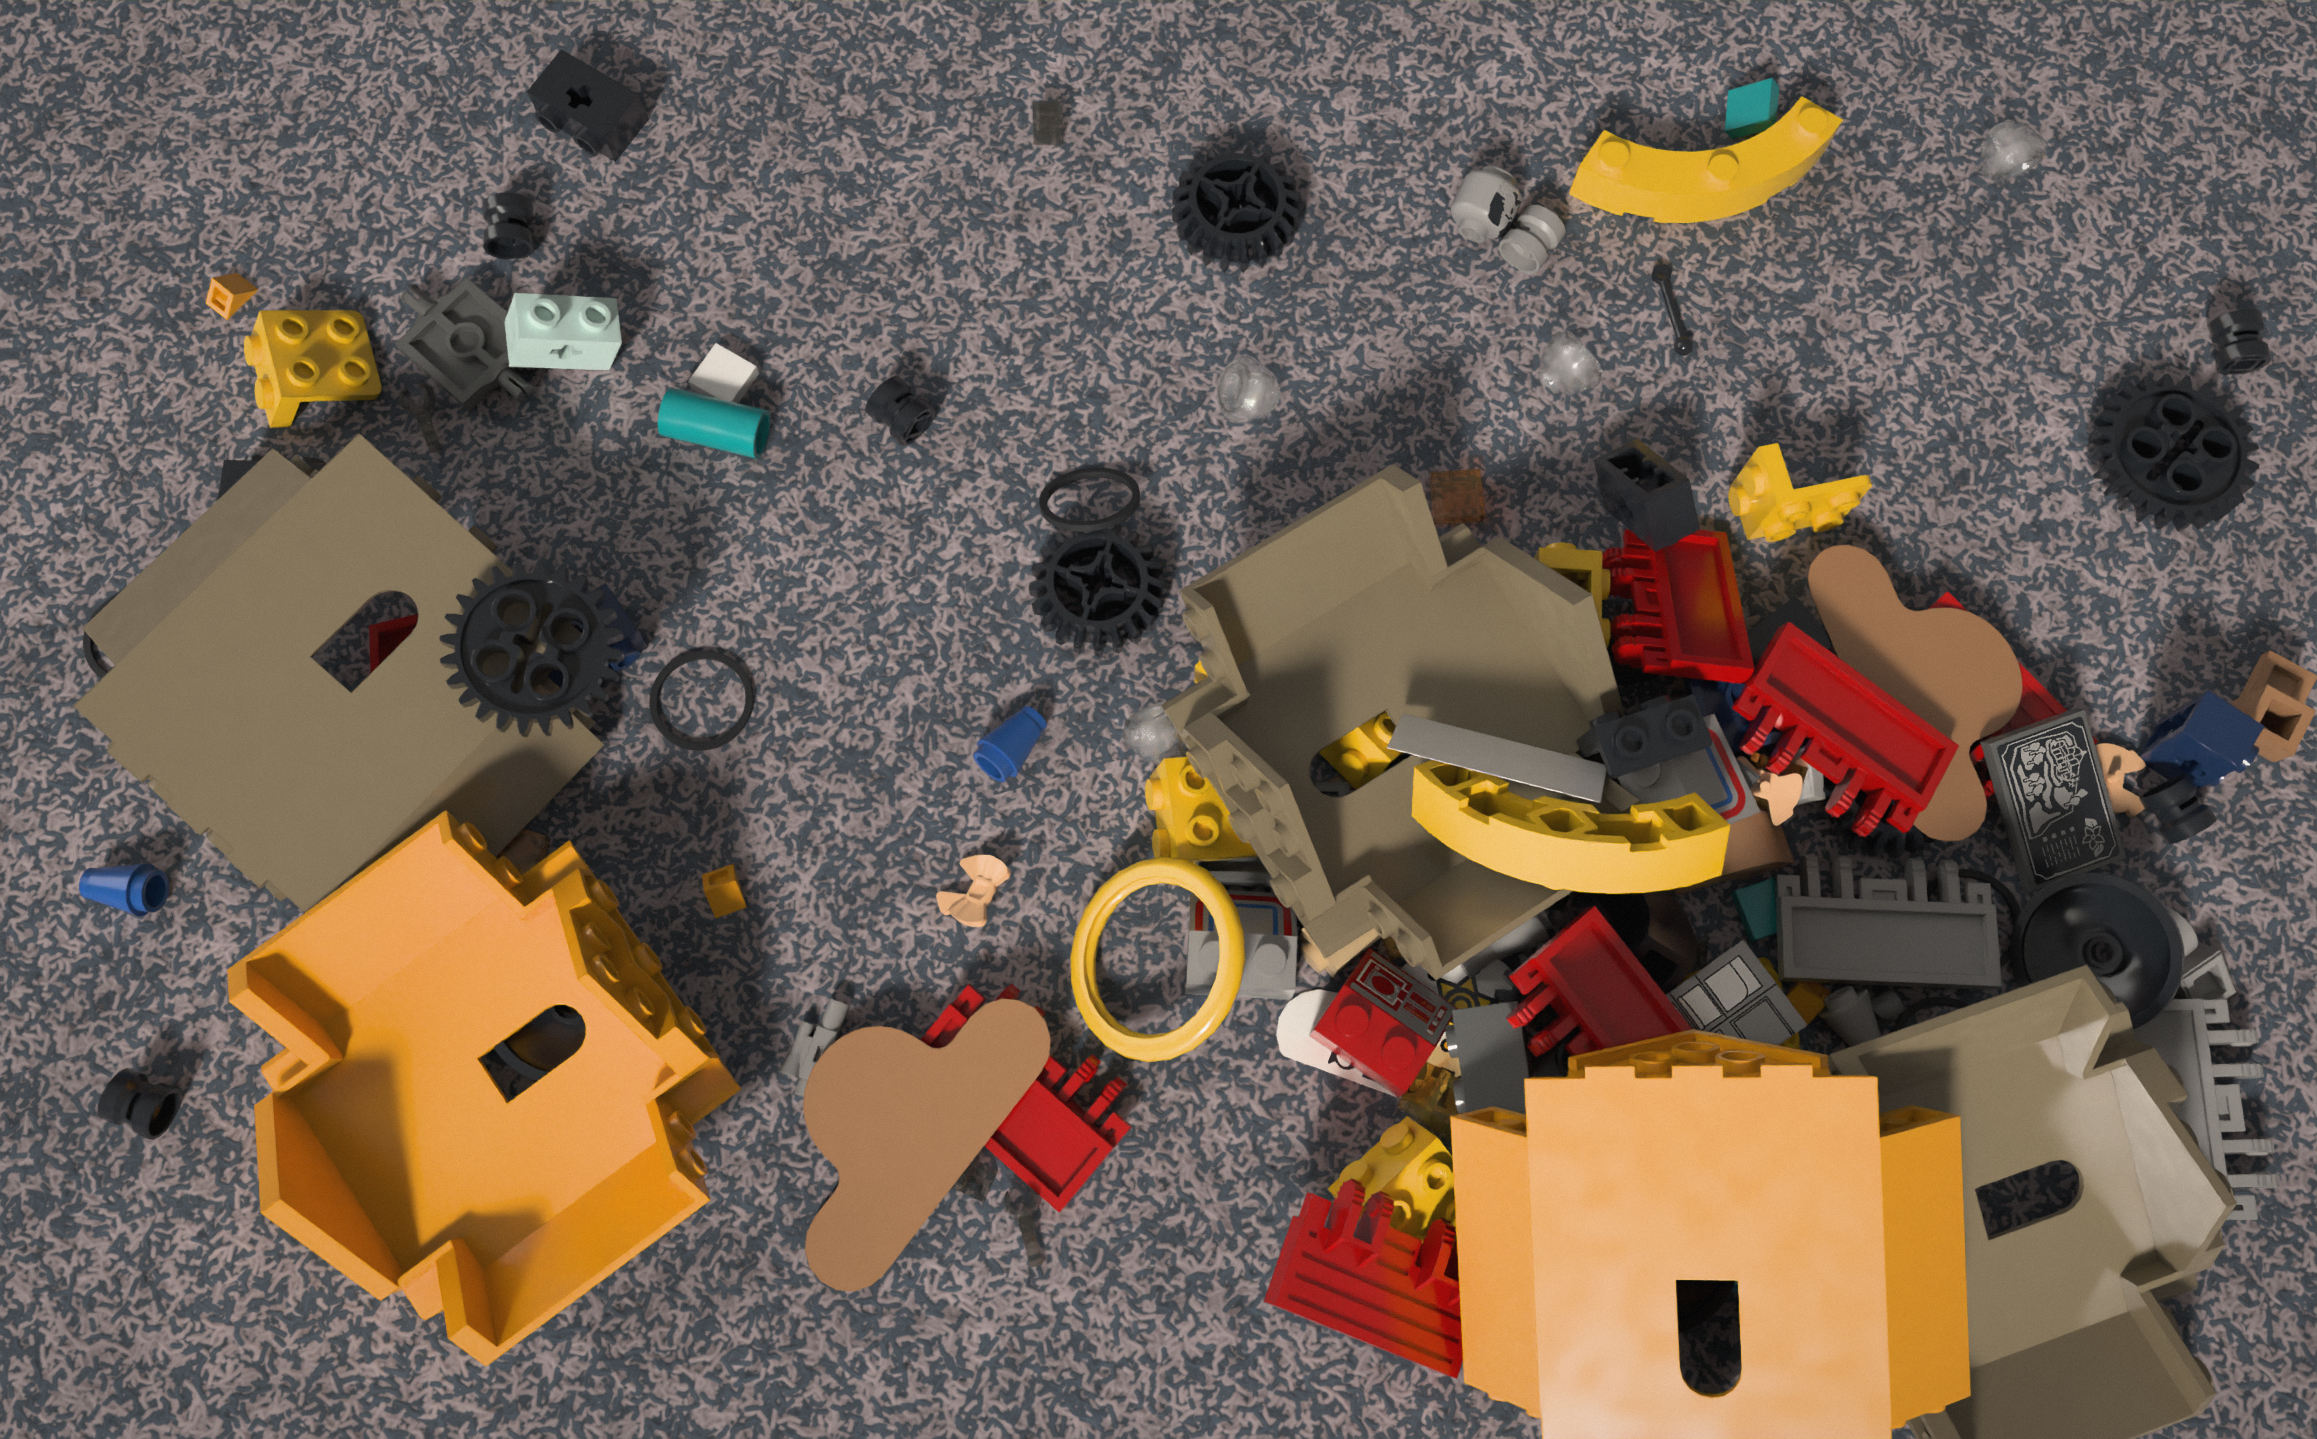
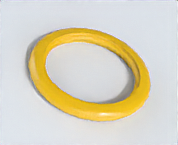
(1229, 972)

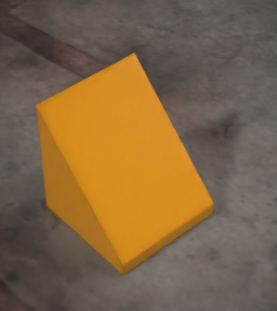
(229, 293)
(723, 891)
(1807, 999)

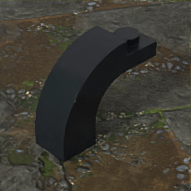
(1653, 931)

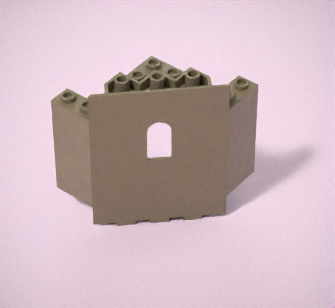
(1367, 618)
(263, 742)
(2069, 1301)

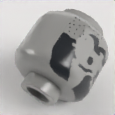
(1486, 204)

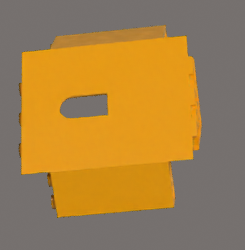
(394, 1136)
(1712, 1167)

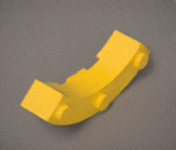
(1704, 183)
(1568, 841)

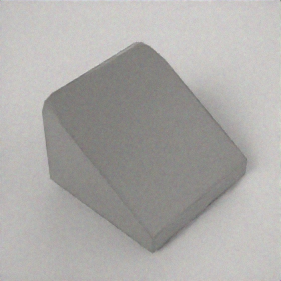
(2205, 975)

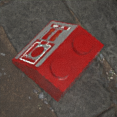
(1384, 1023)

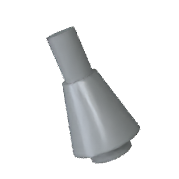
(1516, 941)
(1850, 1015)

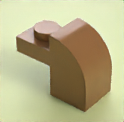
(2276, 700)
(1751, 850)

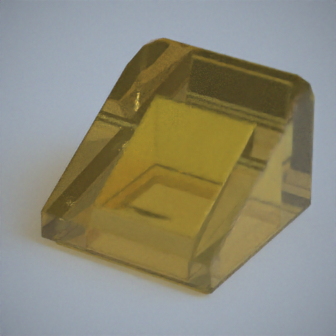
(1431, 1099)

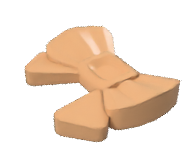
(2115, 763)
(1780, 791)
(971, 908)

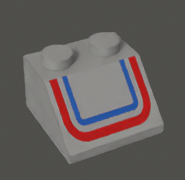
(1708, 772)
(1269, 946)

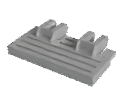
(1888, 932)
(2210, 1109)

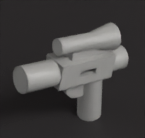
(808, 1049)

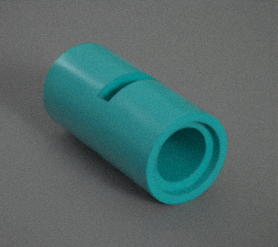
(714, 422)

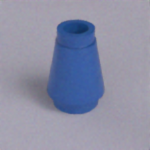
(1009, 744)
(126, 887)

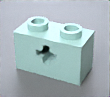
(562, 331)

